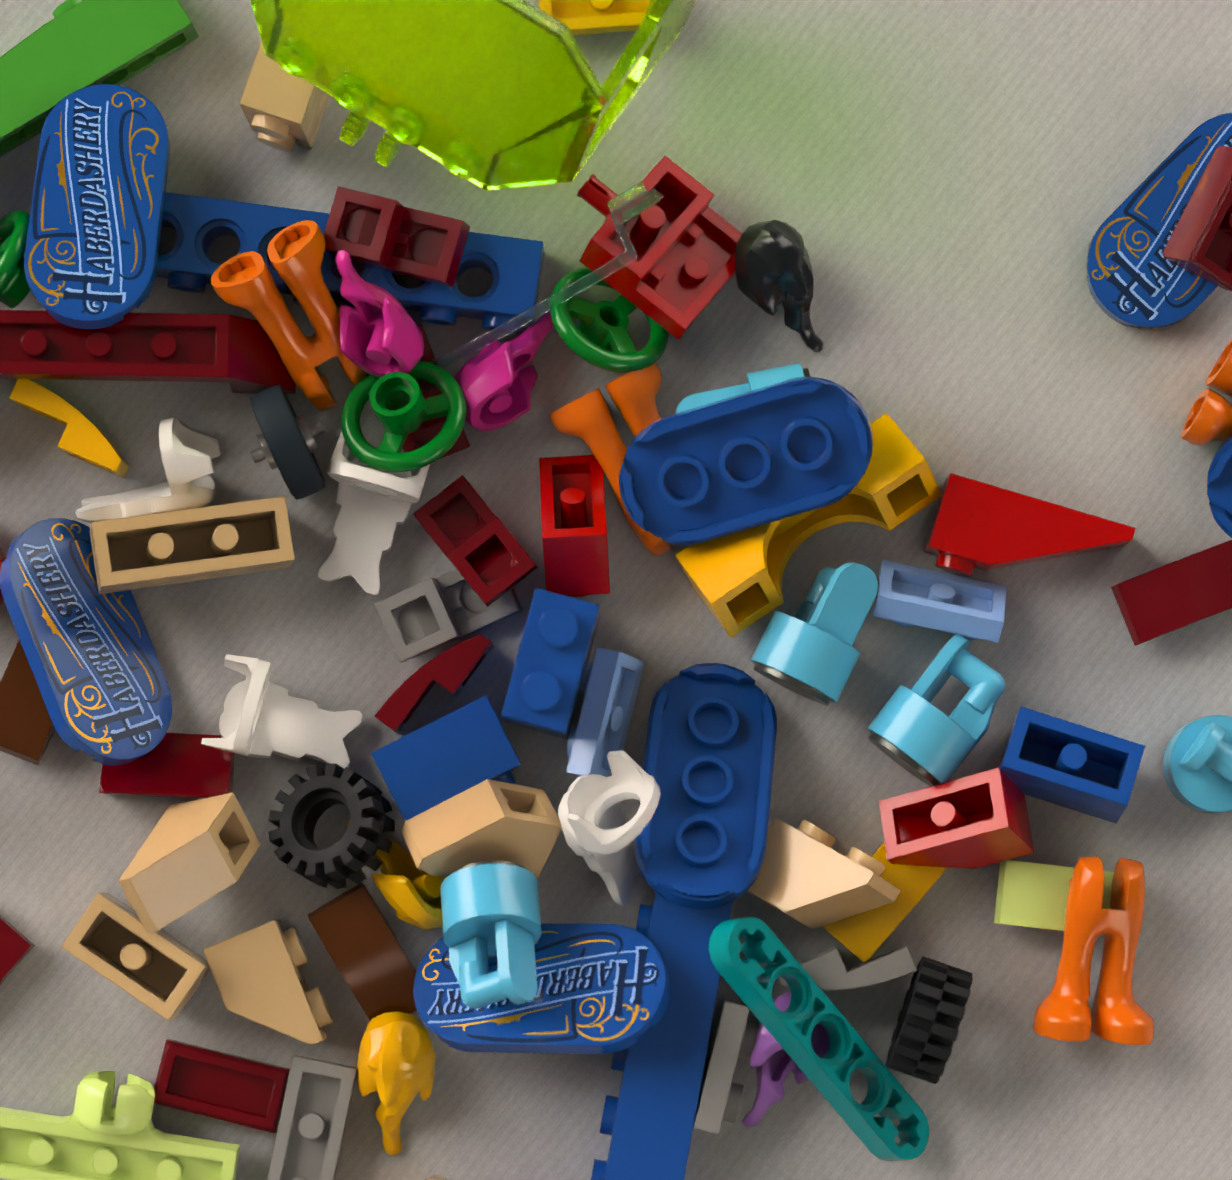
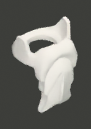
(186, 464)
(368, 517)
(266, 721)
(598, 828)

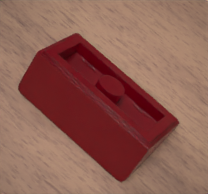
(1204, 231)
(173, 769)

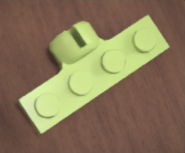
(107, 1140)

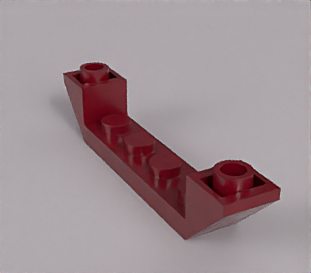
(143, 349)

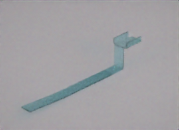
(623, 209)

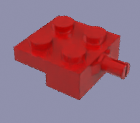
(679, 245)

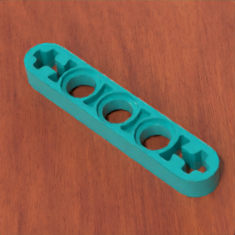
(794, 1030)

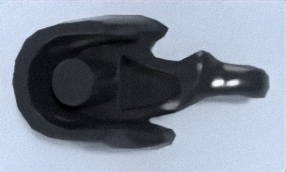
(777, 269)

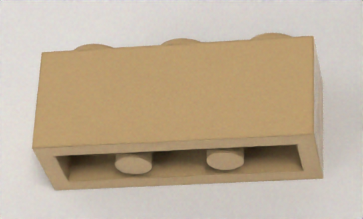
(191, 545)

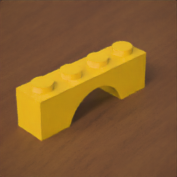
(744, 570)

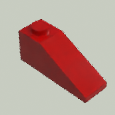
(1002, 528)

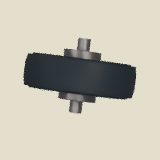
(287, 442)

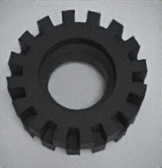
(304, 809)
(929, 1020)

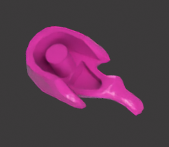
(379, 330)
(493, 380)

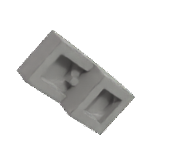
(439, 614)
(830, 972)

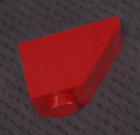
(574, 526)
(958, 823)

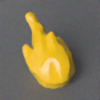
(409, 890)
(397, 1064)

